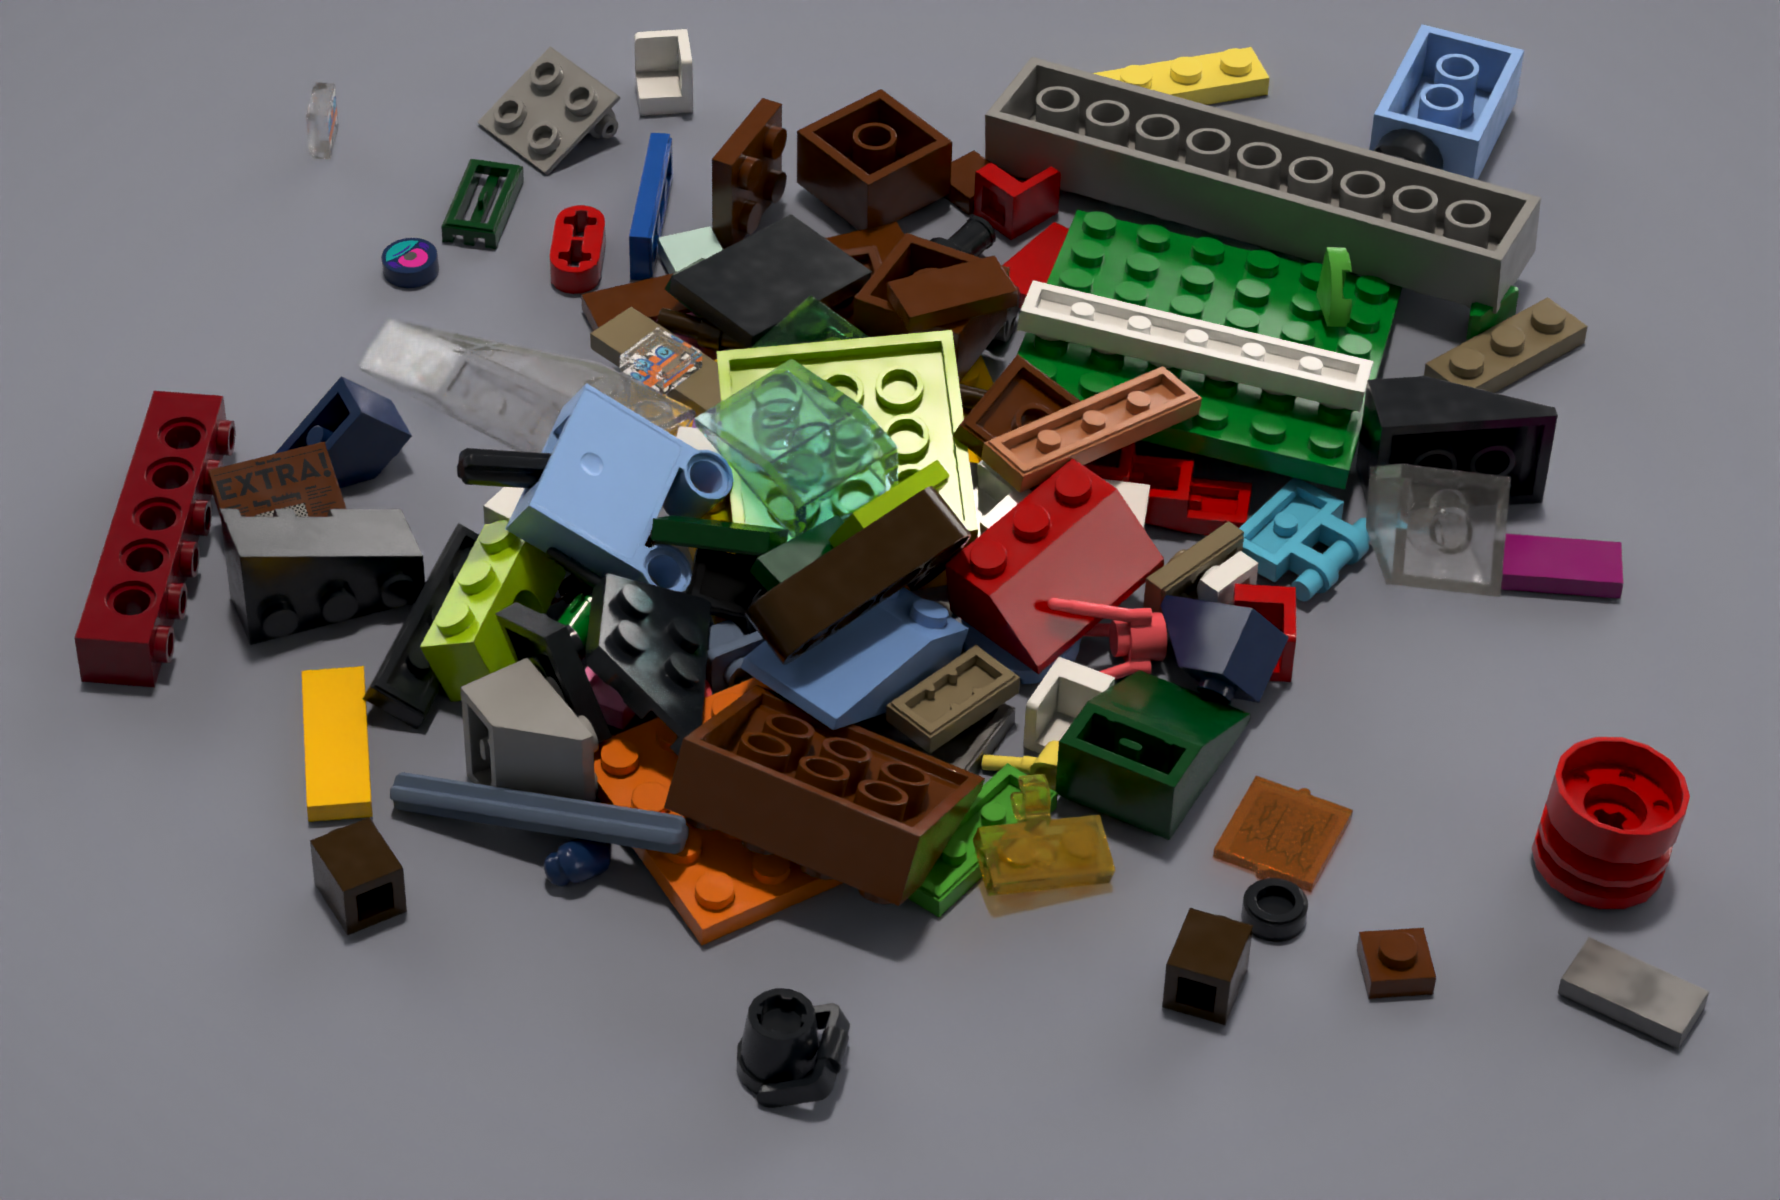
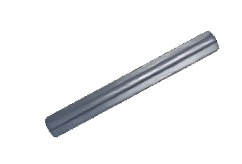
(540, 812)

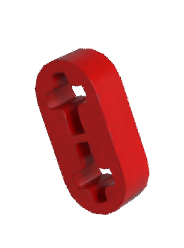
(587, 249)

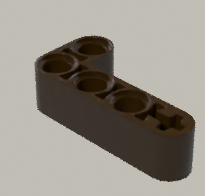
(843, 584)

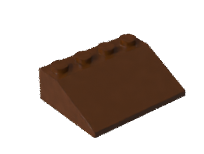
(821, 796)

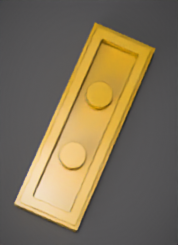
(336, 744)

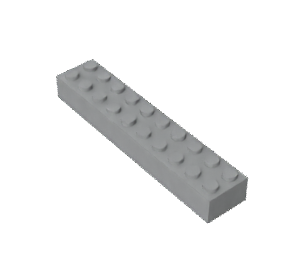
(1264, 183)

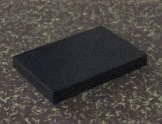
(766, 278)

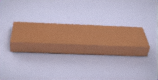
(1091, 428)

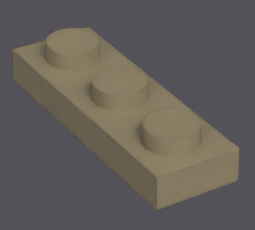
(1511, 348)

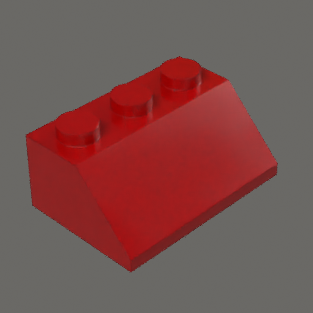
(1059, 542)

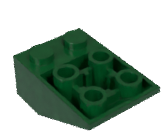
(1146, 751)

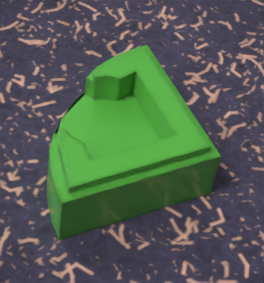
(1330, 287)

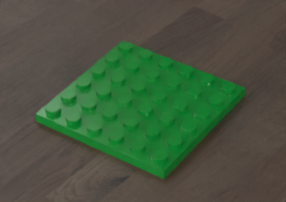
(1234, 290)

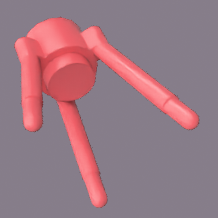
(1132, 634)

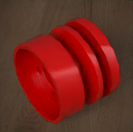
(1610, 822)

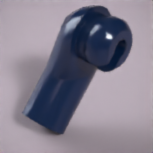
(577, 861)

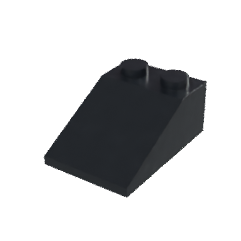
(1458, 430)

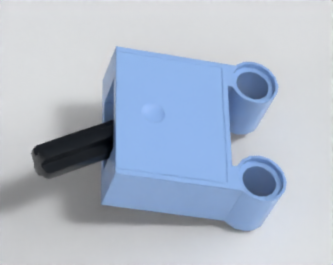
(602, 487)

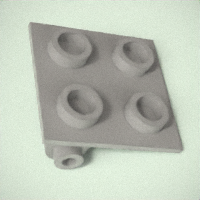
(551, 111)

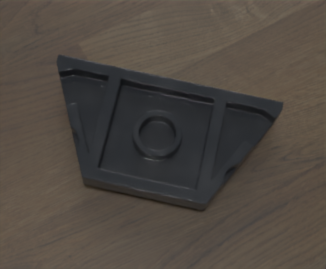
(651, 649)

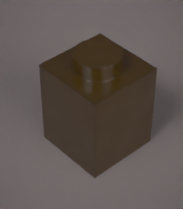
(358, 876)
(1207, 966)

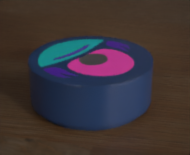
(410, 262)

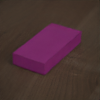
(1562, 566)

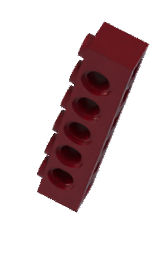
(153, 541)

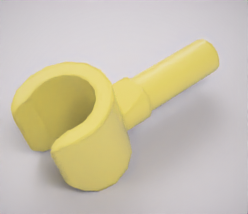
(1043, 764)

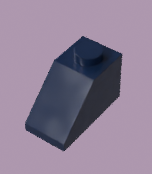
(358, 430)
(1223, 647)

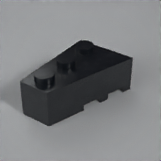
(318, 570)

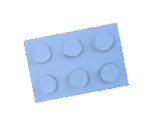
(1454, 94)

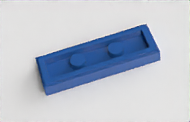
(650, 206)

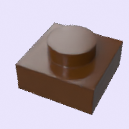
(1396, 963)

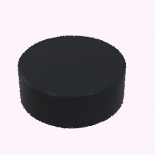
(1275, 909)

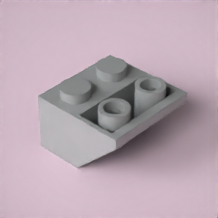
(526, 735)

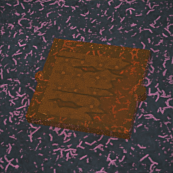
(1283, 833)

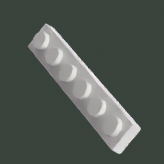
(1195, 346)

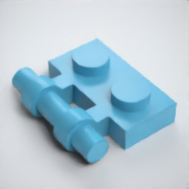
(1290, 525)

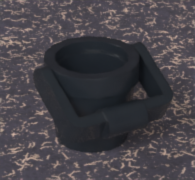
(782, 1048)

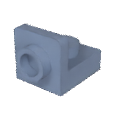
(726, 653)

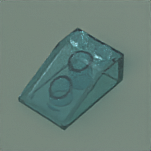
(802, 447)

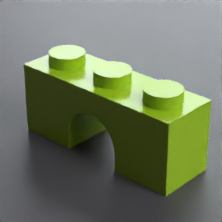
(466, 634)

